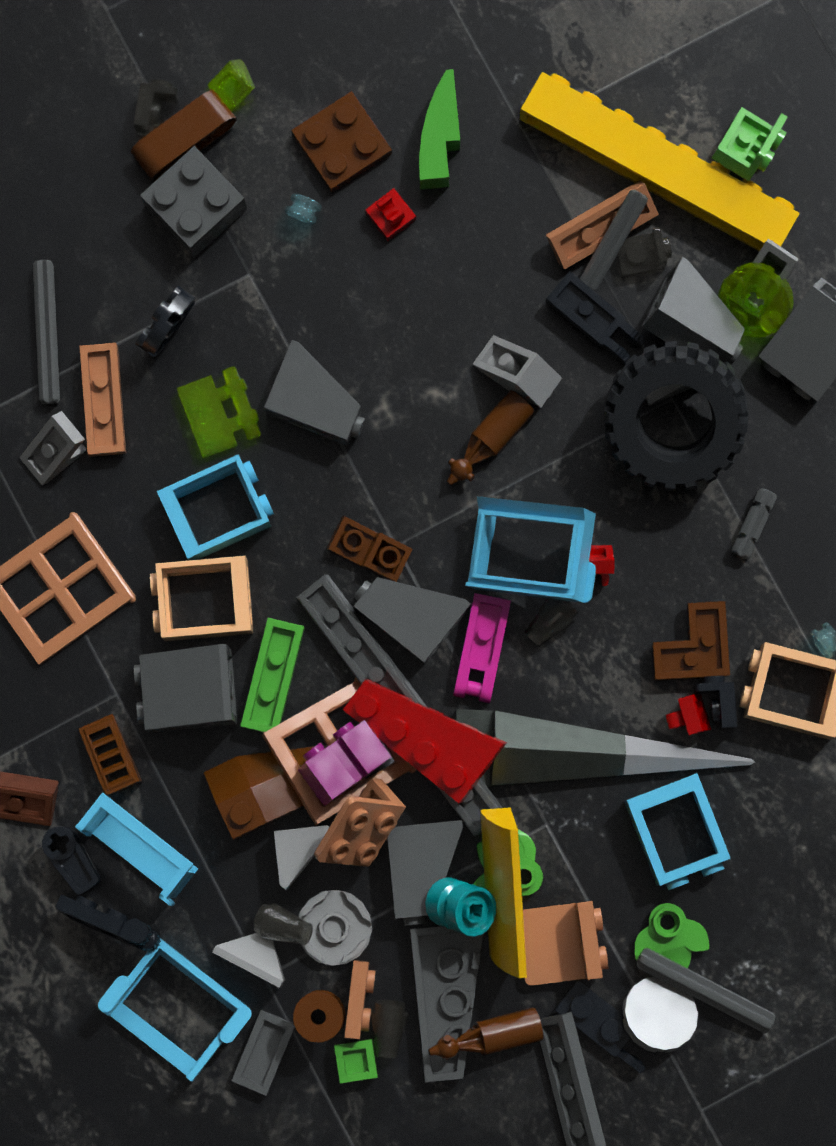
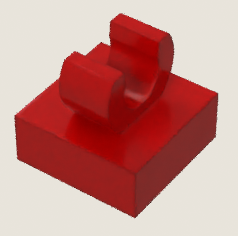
(390, 214)
(603, 559)
(691, 715)

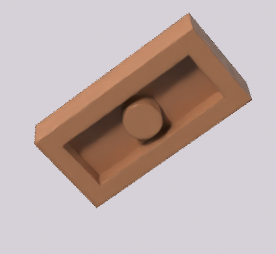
(361, 983)

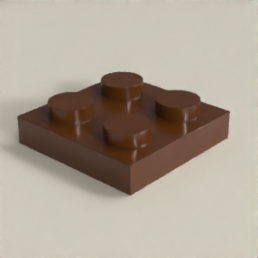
(341, 141)

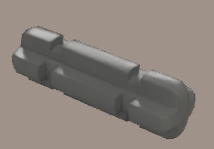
(754, 523)

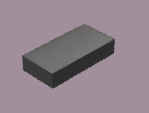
(263, 1052)

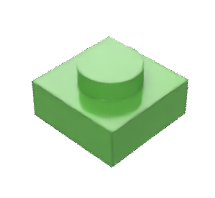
(356, 1061)

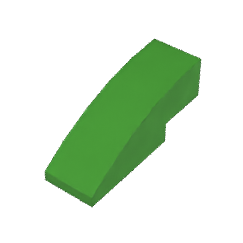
(439, 134)

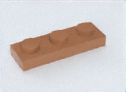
(584, 233)
(102, 399)

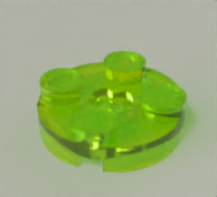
(767, 286)

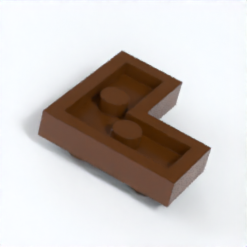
(704, 652)

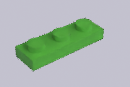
(272, 675)

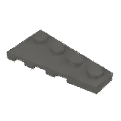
(445, 993)

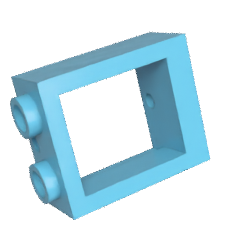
(170, 495)
(660, 795)

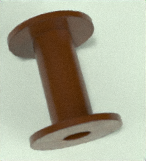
(308, 1026)

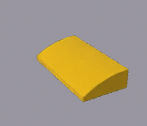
(504, 882)

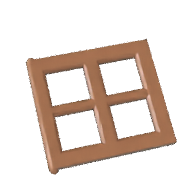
(58, 589)
(318, 715)

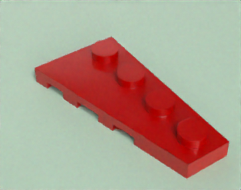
(434, 744)

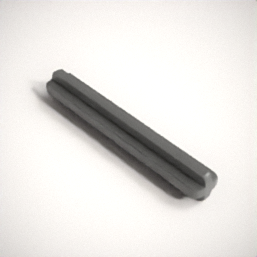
(46, 332)
(705, 990)

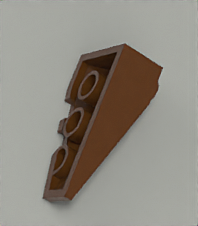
(253, 791)

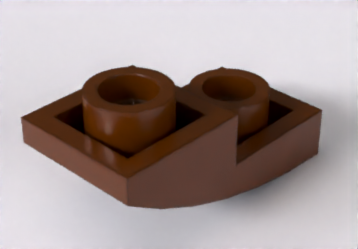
(369, 549)

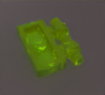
(207, 415)

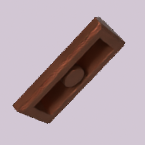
(27, 798)

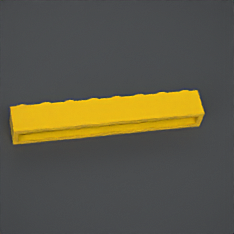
(665, 168)

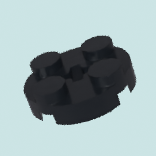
(166, 319)

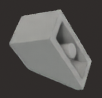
(518, 370)

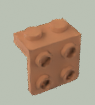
(361, 826)
(563, 943)

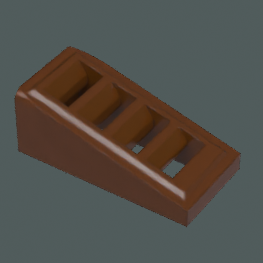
(124, 782)

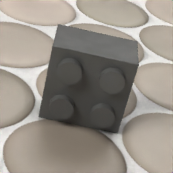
(194, 201)

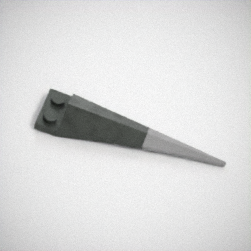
(559, 751)

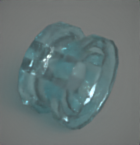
(303, 209)
(825, 640)

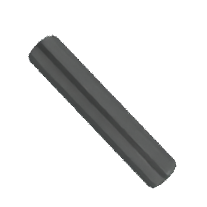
(614, 239)

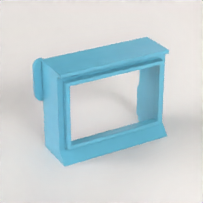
(580, 571)
(138, 846)
(113, 1006)

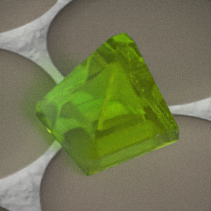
(232, 83)

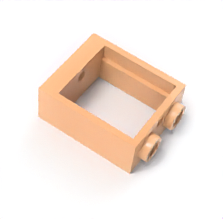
(241, 595)
(752, 695)

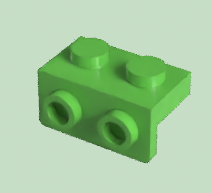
(749, 143)

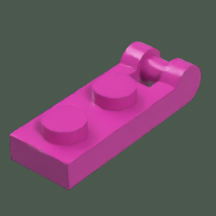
(482, 646)

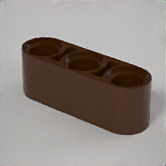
(192, 126)

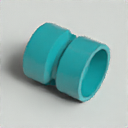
(460, 906)

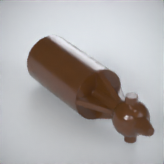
(491, 435)
(493, 1035)

